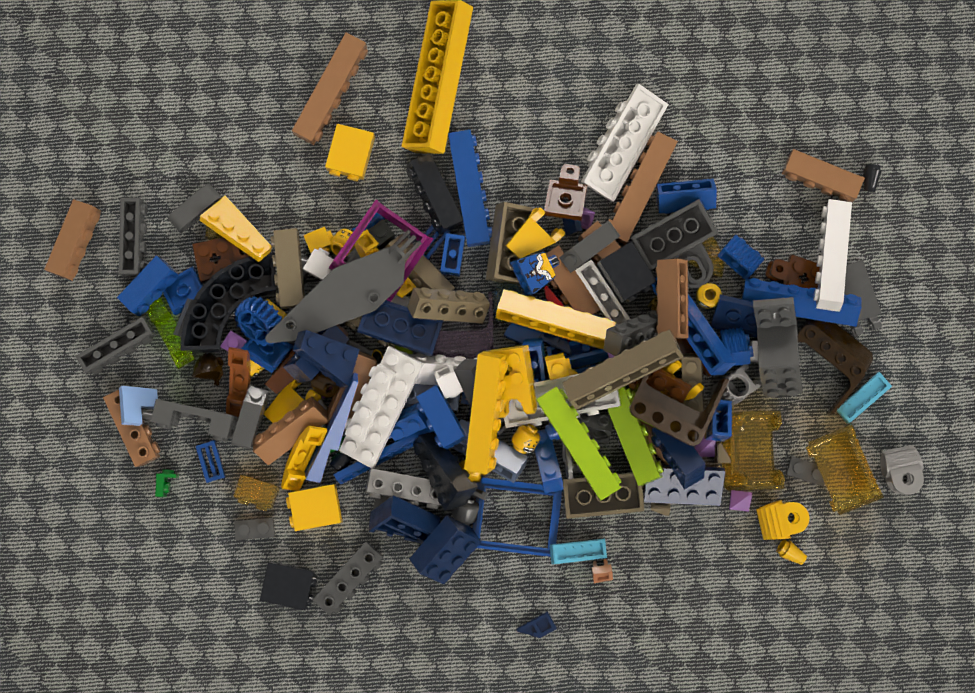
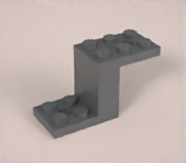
(778, 347)

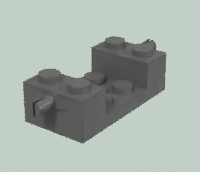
(168, 414)

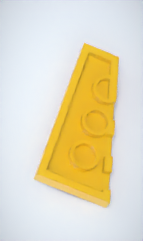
(234, 226)

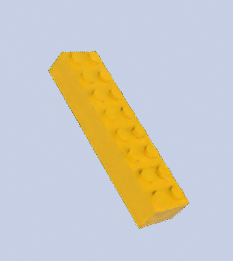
(437, 76)

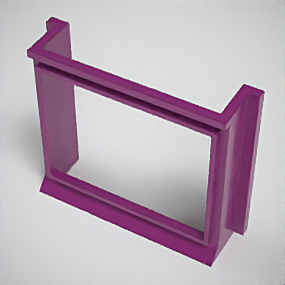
(396, 220)

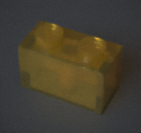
(256, 492)

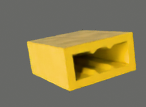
(350, 152)
(314, 507)

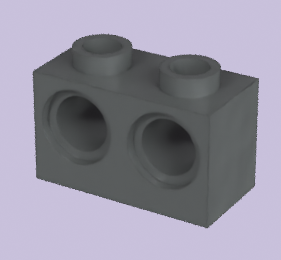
(598, 425)

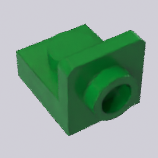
(162, 483)

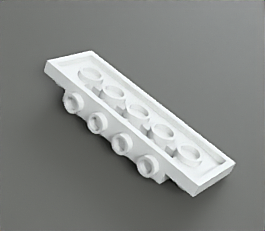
(623, 142)
(380, 406)
(518, 417)

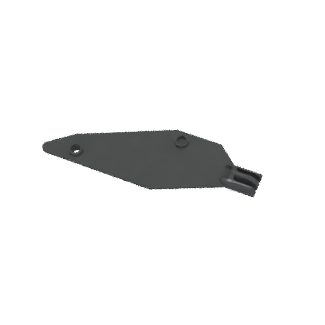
(348, 292)

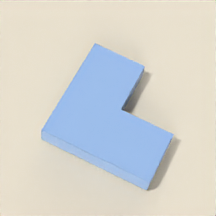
(132, 401)

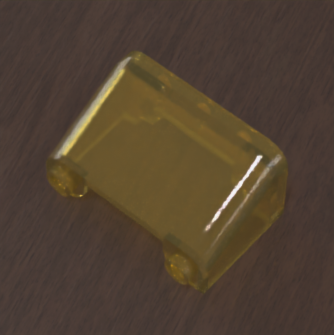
(752, 452)
(844, 469)

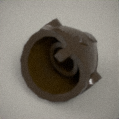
(209, 368)
(321, 383)

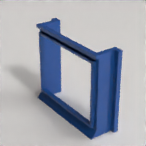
(519, 487)

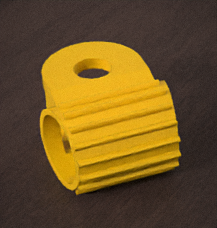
(775, 523)

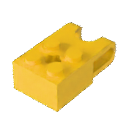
(519, 380)

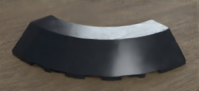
(221, 297)

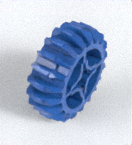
(256, 319)

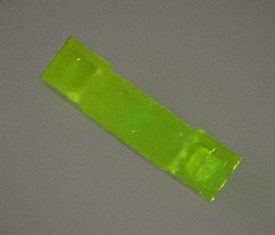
(166, 326)

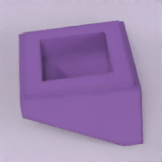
(587, 218)
(706, 448)
(740, 500)

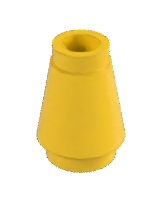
(791, 552)

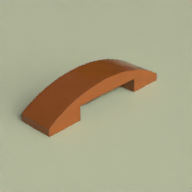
(239, 379)

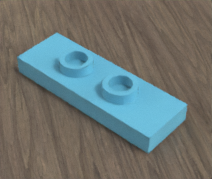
(863, 397)
(578, 551)

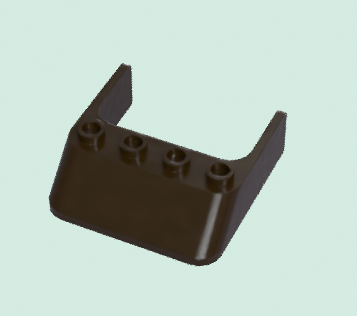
(839, 350)
(672, 416)

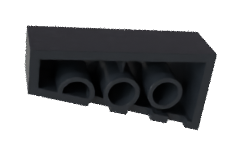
(444, 472)

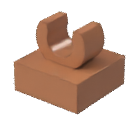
(602, 573)

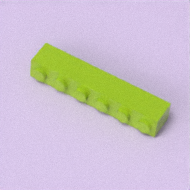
(635, 441)
(578, 443)

